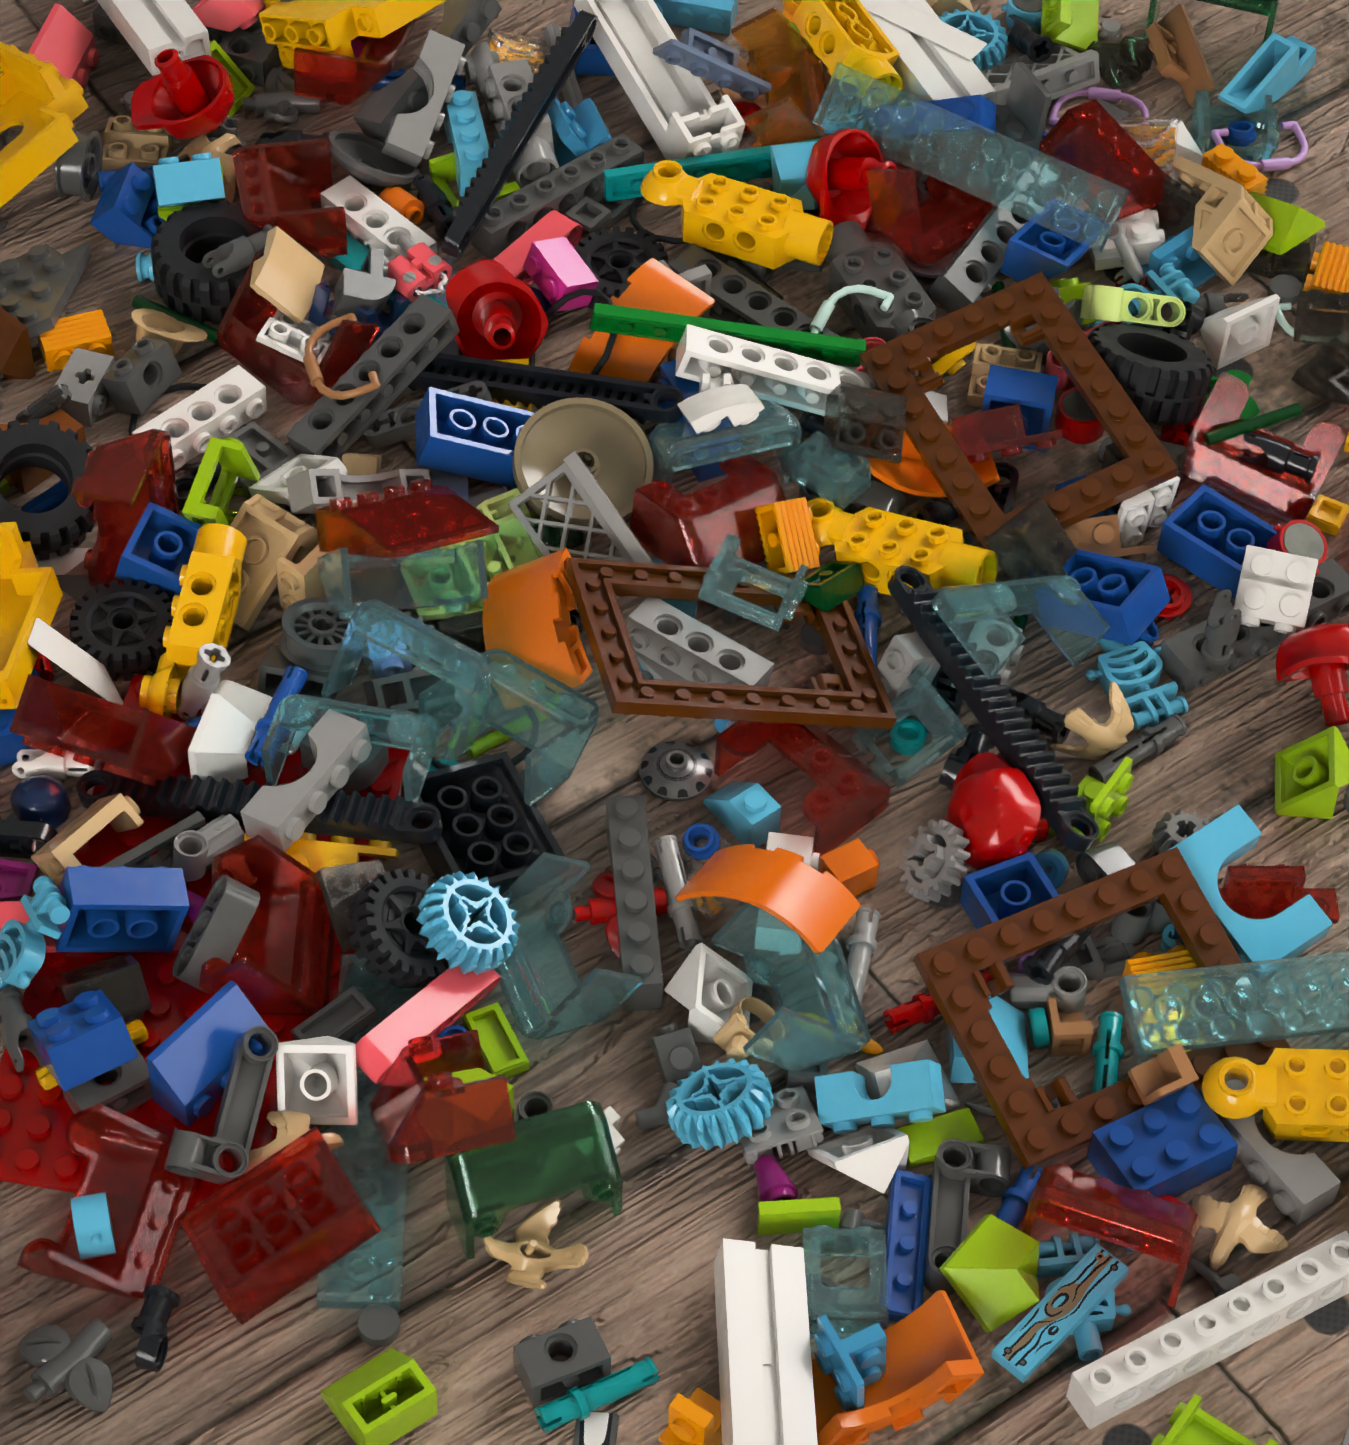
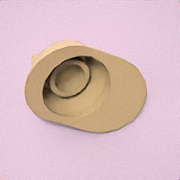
(161, 326)

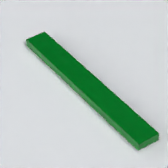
(671, 328)

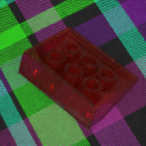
(400, 521)
(278, 1225)

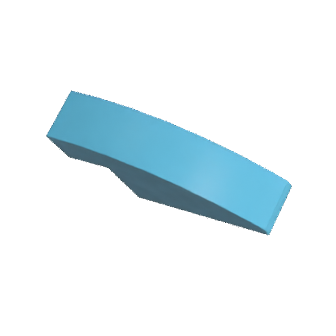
(1270, 71)

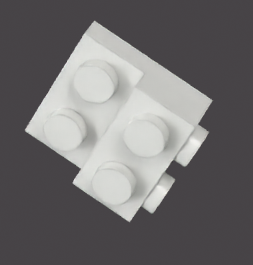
(1142, 234)
(275, 484)
(1275, 589)

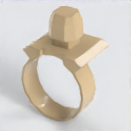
(736, 1034)

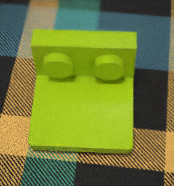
(1070, 22)
(1106, 799)

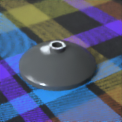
(362, 159)

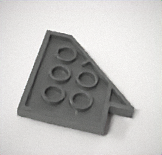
(40, 284)

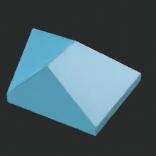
(789, 171)

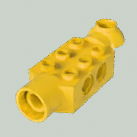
(845, 34)
(739, 217)
(890, 540)
(200, 613)
(1297, 1089)

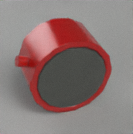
(1077, 418)
(1301, 539)

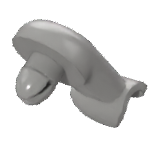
(1132, 266)

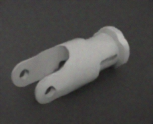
(202, 679)

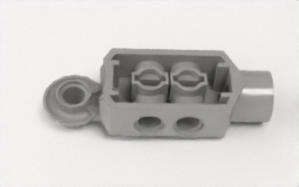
(503, 87)

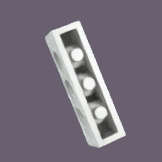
(372, 219)
(210, 412)

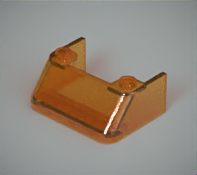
(796, 79)

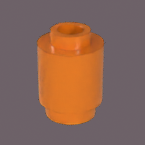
(404, 203)

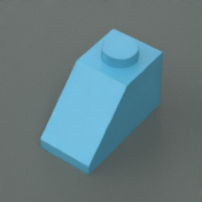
(746, 811)

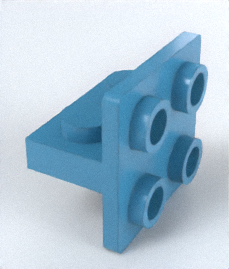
(576, 129)
(1181, 254)
(851, 1361)

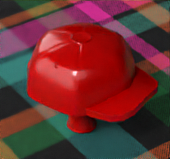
(185, 98)
(839, 175)
(495, 312)
(1323, 657)
(995, 811)

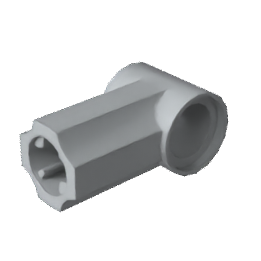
(197, 848)
(1033, 995)

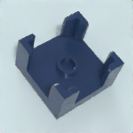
(323, 311)

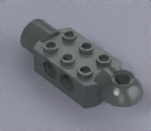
(878, 265)

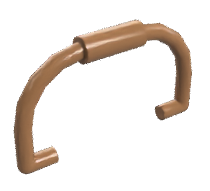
(314, 372)

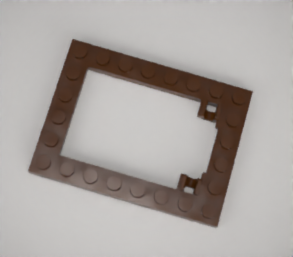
(1023, 304)
(856, 691)
(963, 996)

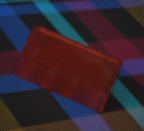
(1099, 145)

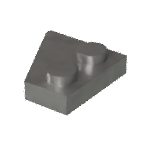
(264, 451)

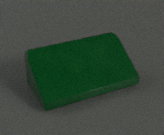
(833, 584)

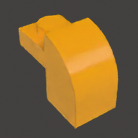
(693, 1420)

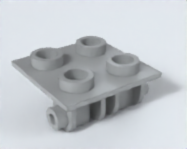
(790, 1121)

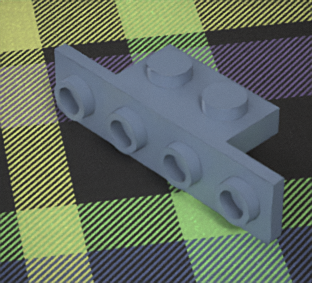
(713, 61)

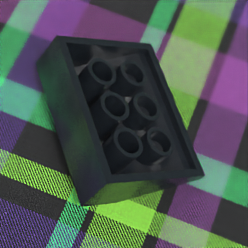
(484, 822)

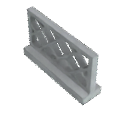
(1059, 74)
(595, 500)

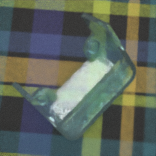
(680, 447)
(408, 582)
(982, 621)
(383, 630)
(531, 711)
(385, 727)
(539, 973)
(814, 992)

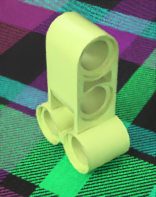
(1112, 303)

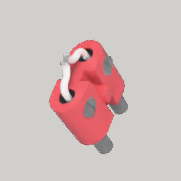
(418, 270)

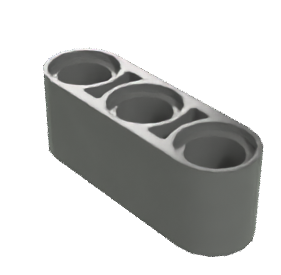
(216, 928)

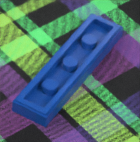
(906, 1241)

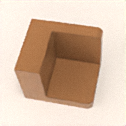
(1067, 1031)
(1163, 1075)

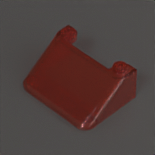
(278, 187)
(143, 1203)

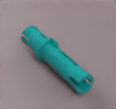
(1108, 1031)
(582, 1401)

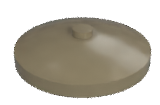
(601, 436)

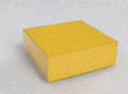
(1328, 514)

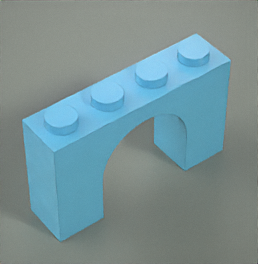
(1253, 939)

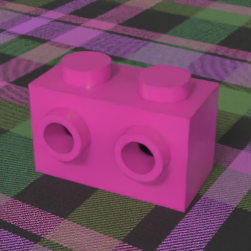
(559, 271)

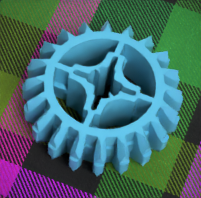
(984, 29)
(472, 944)
(719, 1104)

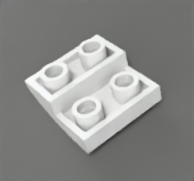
(291, 338)
(709, 407)
(1145, 511)

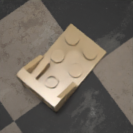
(1227, 221)
(269, 535)

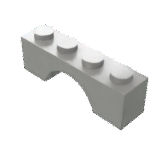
(411, 132)
(317, 486)
(286, 810)
(1296, 1182)

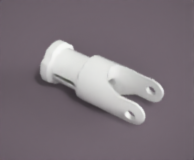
(50, 764)

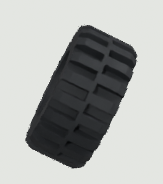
(182, 244)
(1157, 371)
(64, 456)

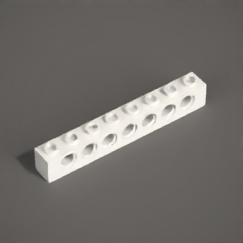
(771, 372)
(1211, 1332)

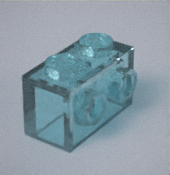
(830, 472)

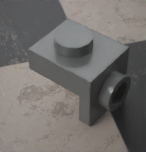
(675, 1052)

